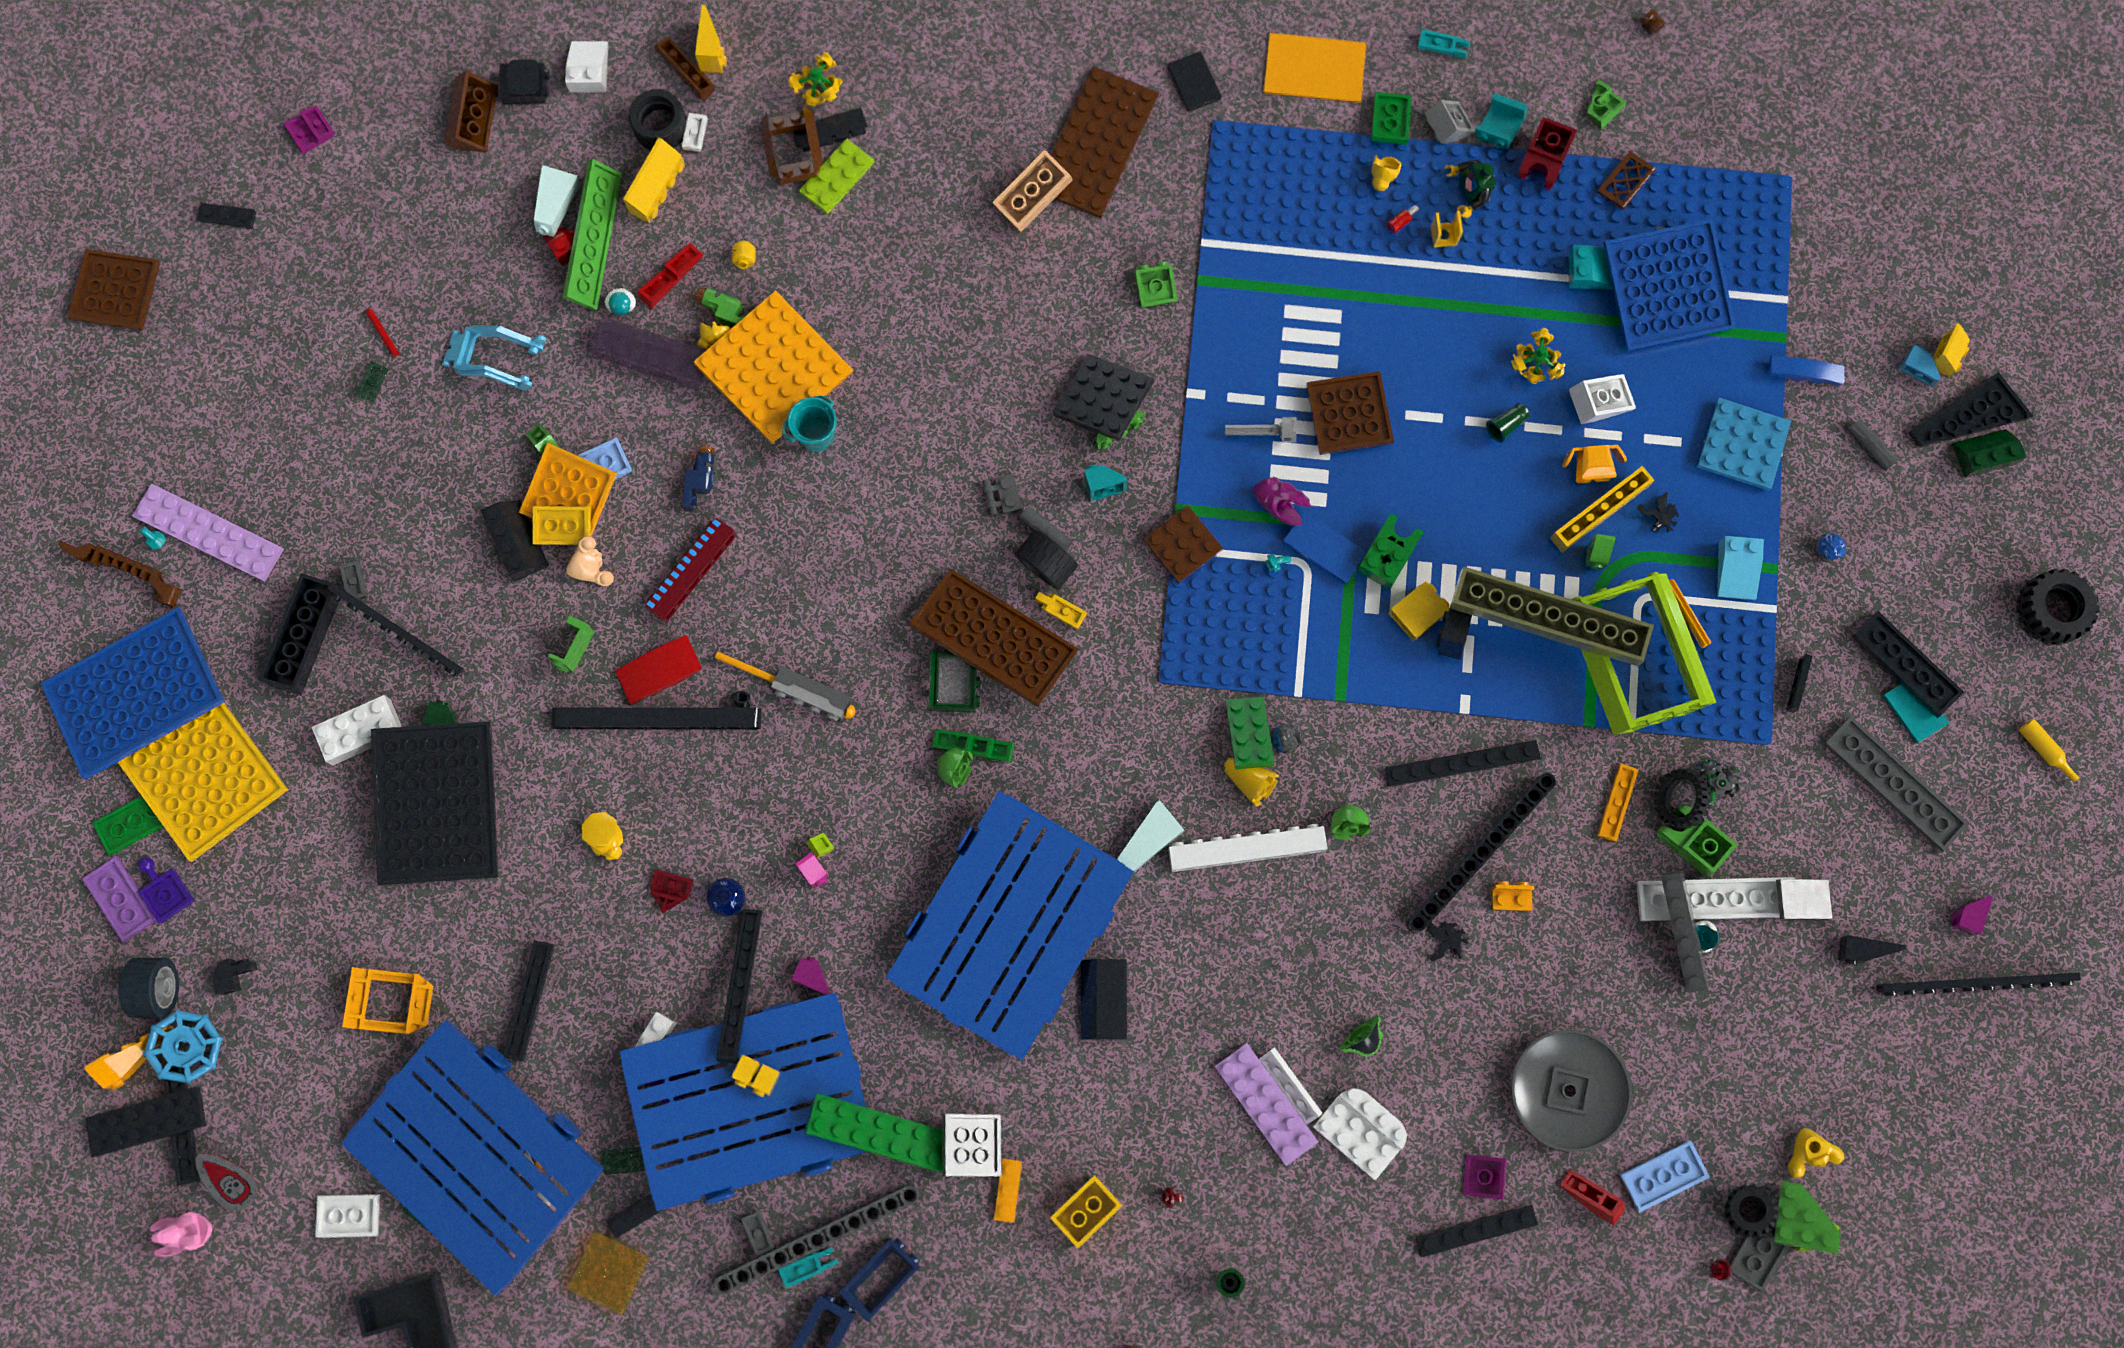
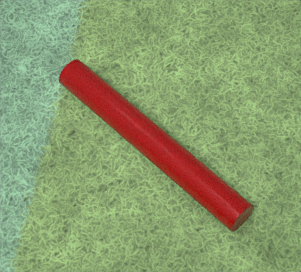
(381, 331)

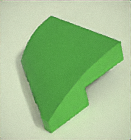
(1599, 111)

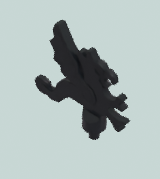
(1662, 517)
(1452, 939)

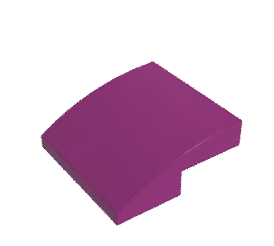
(309, 129)

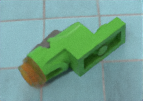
(723, 303)

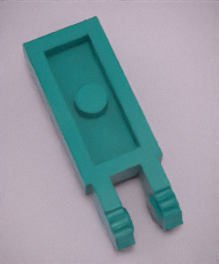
(1442, 43)
(805, 1268)

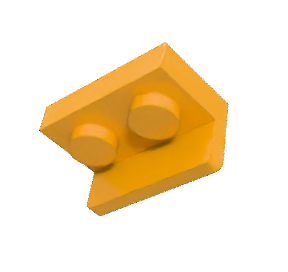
(1512, 897)

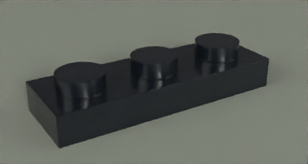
(226, 215)

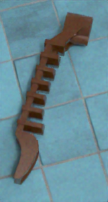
(97, 555)

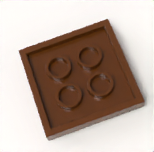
(1183, 544)

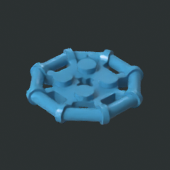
(180, 1058)

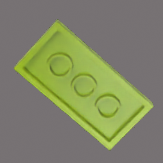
(837, 176)

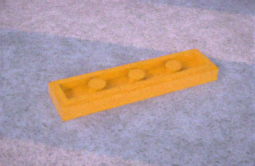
(1617, 802)

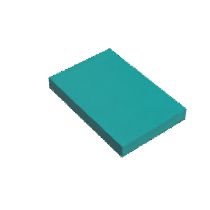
(1913, 714)

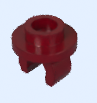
(1170, 1197)
(1720, 1270)

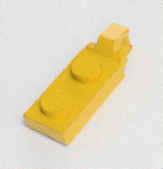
(1061, 609)

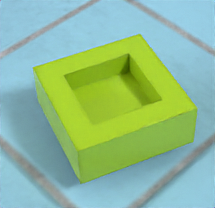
(820, 845)

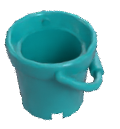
(811, 423)

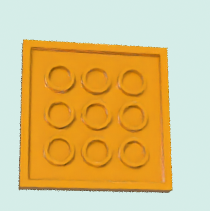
(568, 482)

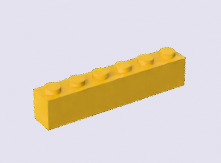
(1602, 509)

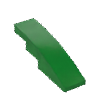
(979, 746)

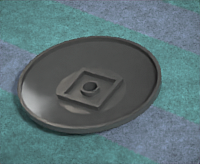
(1599, 1083)

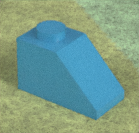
(1920, 365)

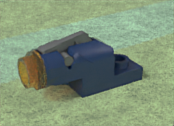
(701, 478)

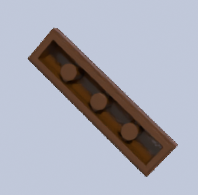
(685, 68)

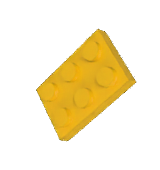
(560, 524)

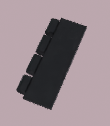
(834, 126)

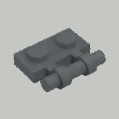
(1007, 492)

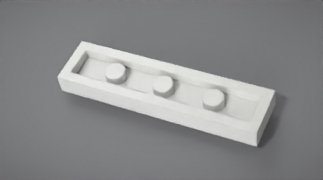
(1290, 1086)

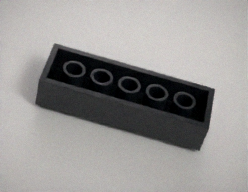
(299, 635)

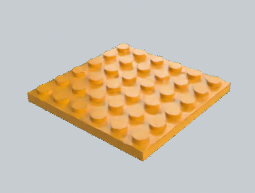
(771, 365)

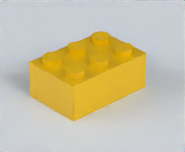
(1086, 1211)

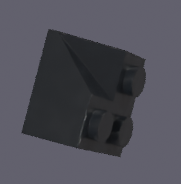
(1454, 634)

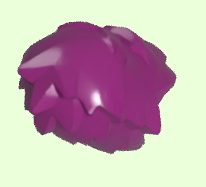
(1277, 499)

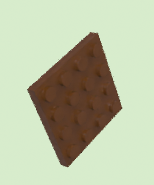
(114, 289)
(1349, 413)

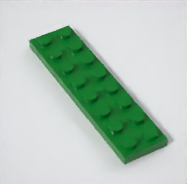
(876, 1133)

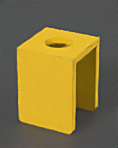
(1454, 229)

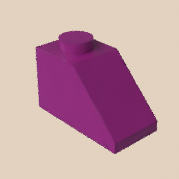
(1972, 916)
(811, 975)

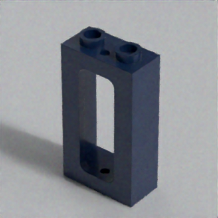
(892, 1246)
(827, 1302)

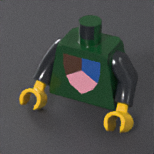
(1477, 183)

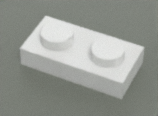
(694, 132)

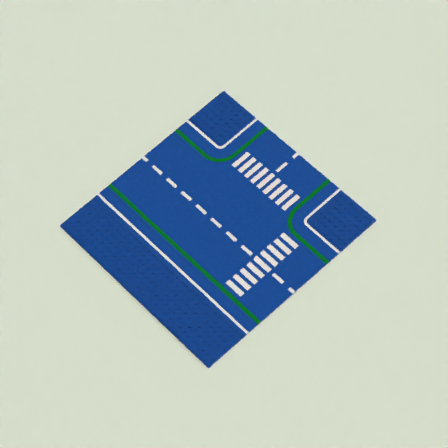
(1317, 288)

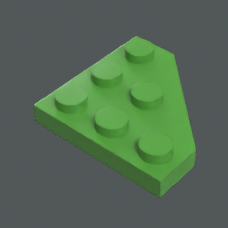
(1804, 1222)

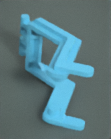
(463, 345)

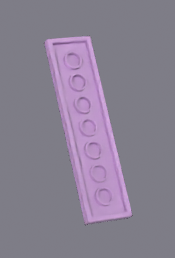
(208, 532)

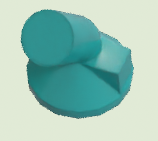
(154, 539)
(1273, 562)

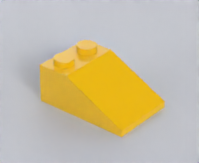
(708, 48)

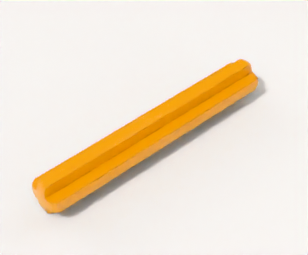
(1689, 617)

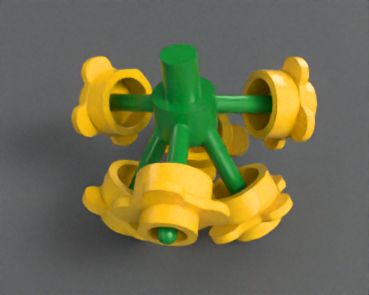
(814, 77)
(1542, 356)

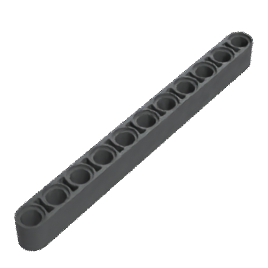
(807, 1242)

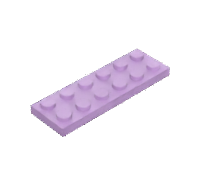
(1266, 1104)

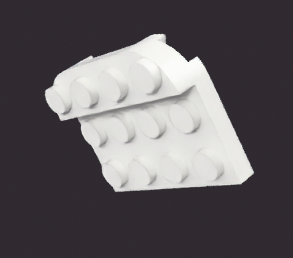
(1362, 1131)

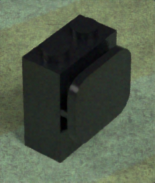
(523, 82)

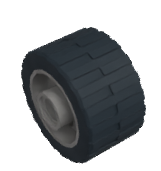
(148, 987)

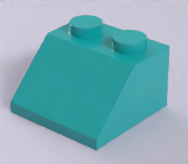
(1103, 482)

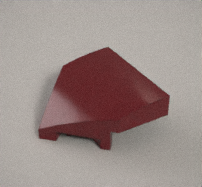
(670, 889)

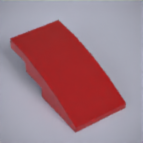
(658, 669)

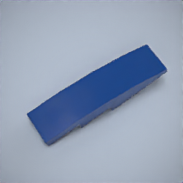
(1806, 369)

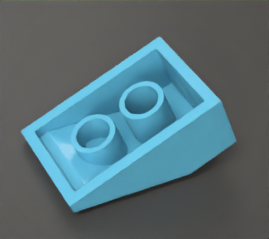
(1739, 567)

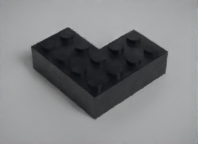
(415, 1305)

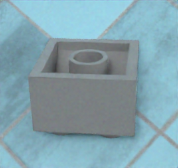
(1449, 121)

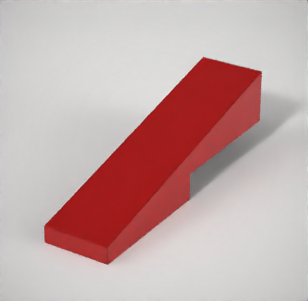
(672, 273)

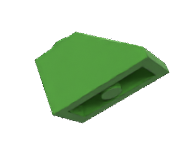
(540, 437)
(1599, 551)

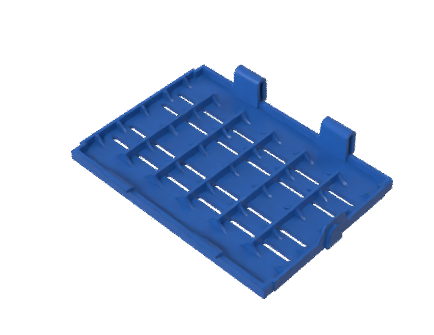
(1062, 955)
(545, 1140)
(763, 1160)

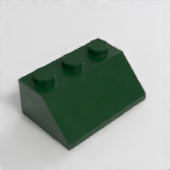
(1988, 452)

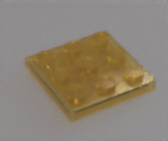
(609, 1273)

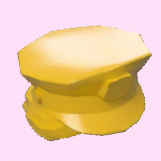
(603, 835)

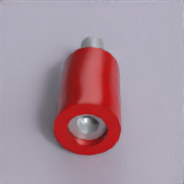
(1401, 219)

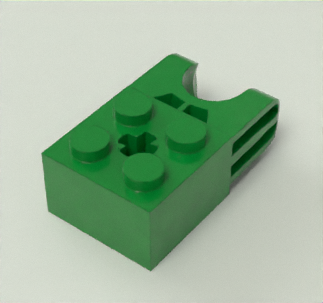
(1391, 548)

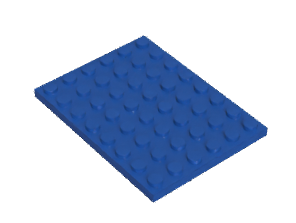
(132, 693)

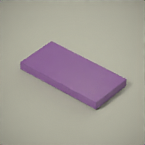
(119, 899)

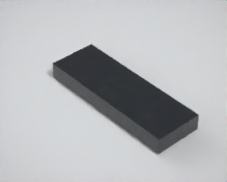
(1799, 683)

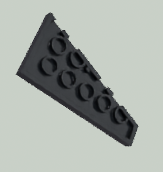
(1981, 409)

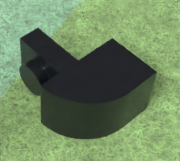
(227, 974)

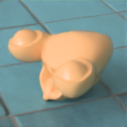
(586, 563)

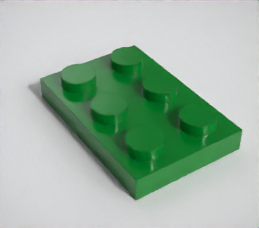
(1391, 118)

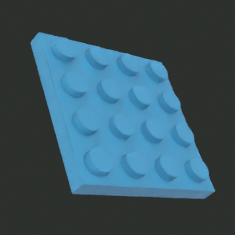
(1744, 444)

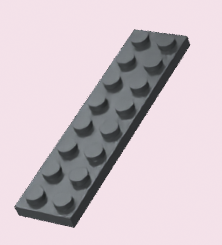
(1896, 783)

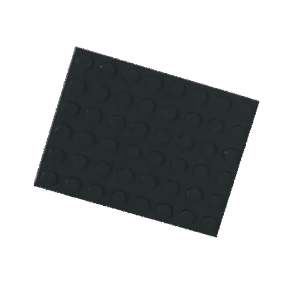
(434, 803)

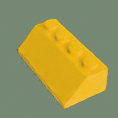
(653, 181)

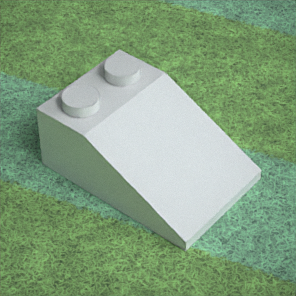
(587, 66)
(1601, 398)

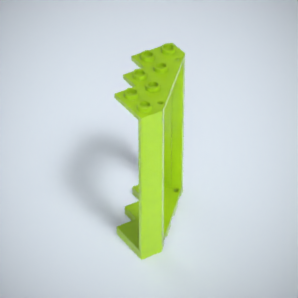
(1680, 644)

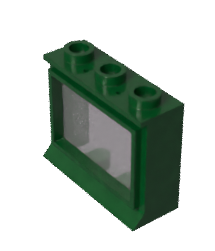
(952, 684)

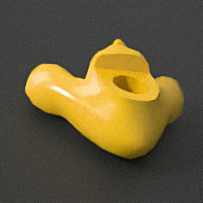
(1814, 1150)

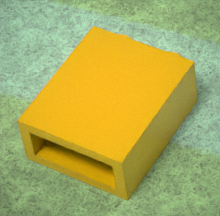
(1419, 610)

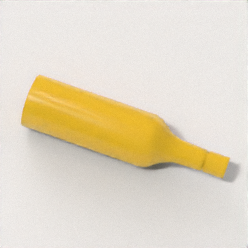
(2046, 747)

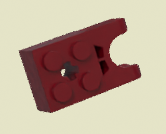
(1547, 156)

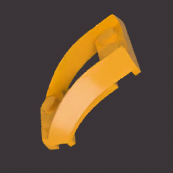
(358, 996)

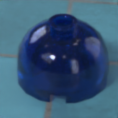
(725, 897)

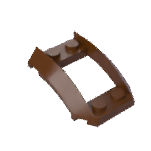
(788, 123)

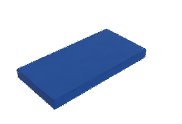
(1325, 547)

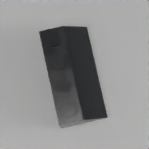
(514, 539)

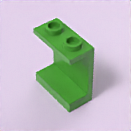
(579, 645)

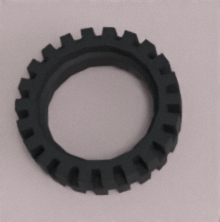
(1701, 801)

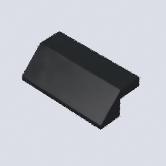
(1104, 999)

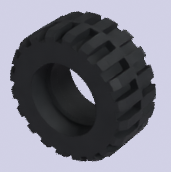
(2077, 593)

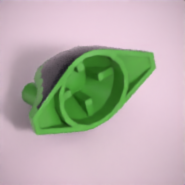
(1364, 1039)

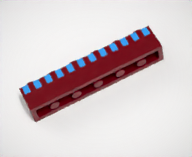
(690, 570)

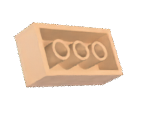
(1032, 191)

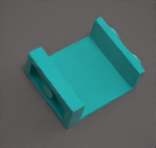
(1502, 121)

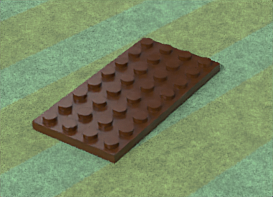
(1101, 138)
(993, 637)

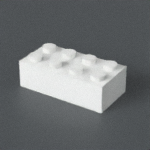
(351, 731)

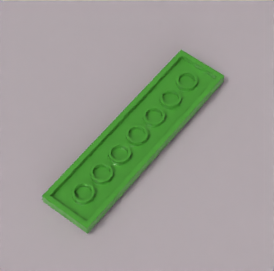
(592, 235)

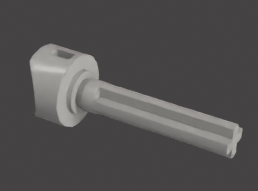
(1285, 429)

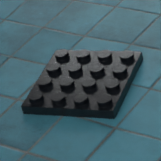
(1103, 397)

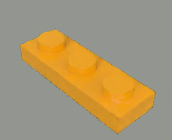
(1008, 1190)

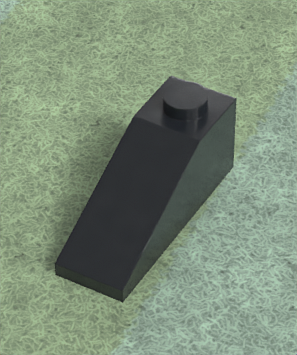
(1859, 949)

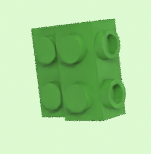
(1155, 284)

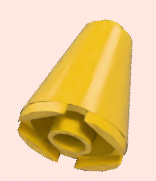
(1253, 782)

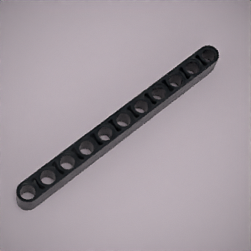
(656, 718)
(1489, 847)

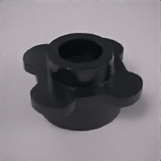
(740, 696)

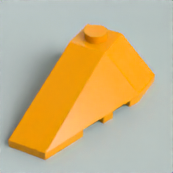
(114, 1069)

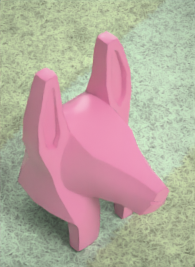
(180, 1233)

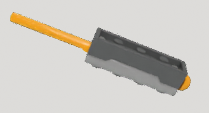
(801, 690)

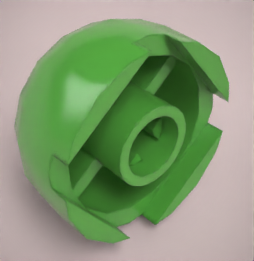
(954, 766)
(1350, 821)

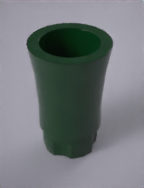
(1507, 422)
(1238, 1283)

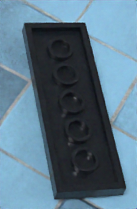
(1907, 664)
(145, 1122)

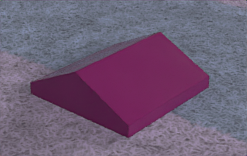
(1485, 1176)

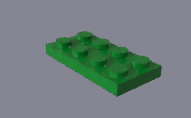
(1249, 733)

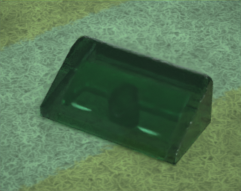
(371, 381)
(623, 1161)

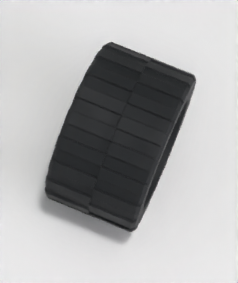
(657, 100)
(1046, 559)

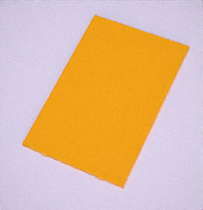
(1315, 67)

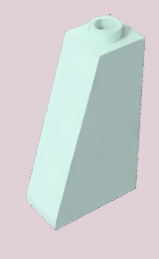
(553, 199)
(1151, 837)

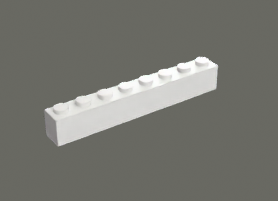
(1248, 848)

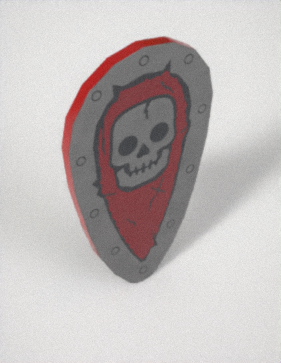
(226, 1181)

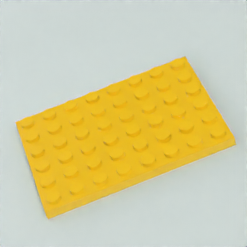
(204, 780)

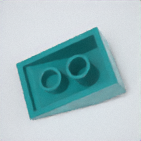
(1588, 268)

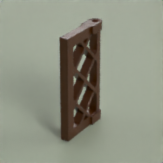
(1639, 164)

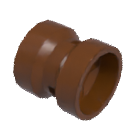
(1653, 22)

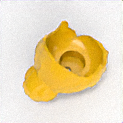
(1384, 172)
(711, 335)

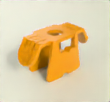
(1595, 462)

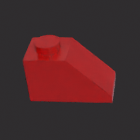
(561, 244)

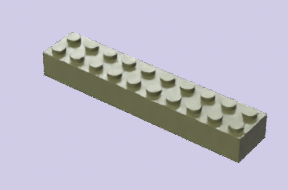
(1551, 616)

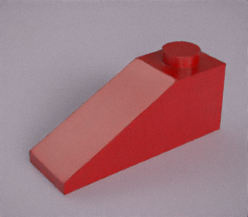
(1593, 1197)

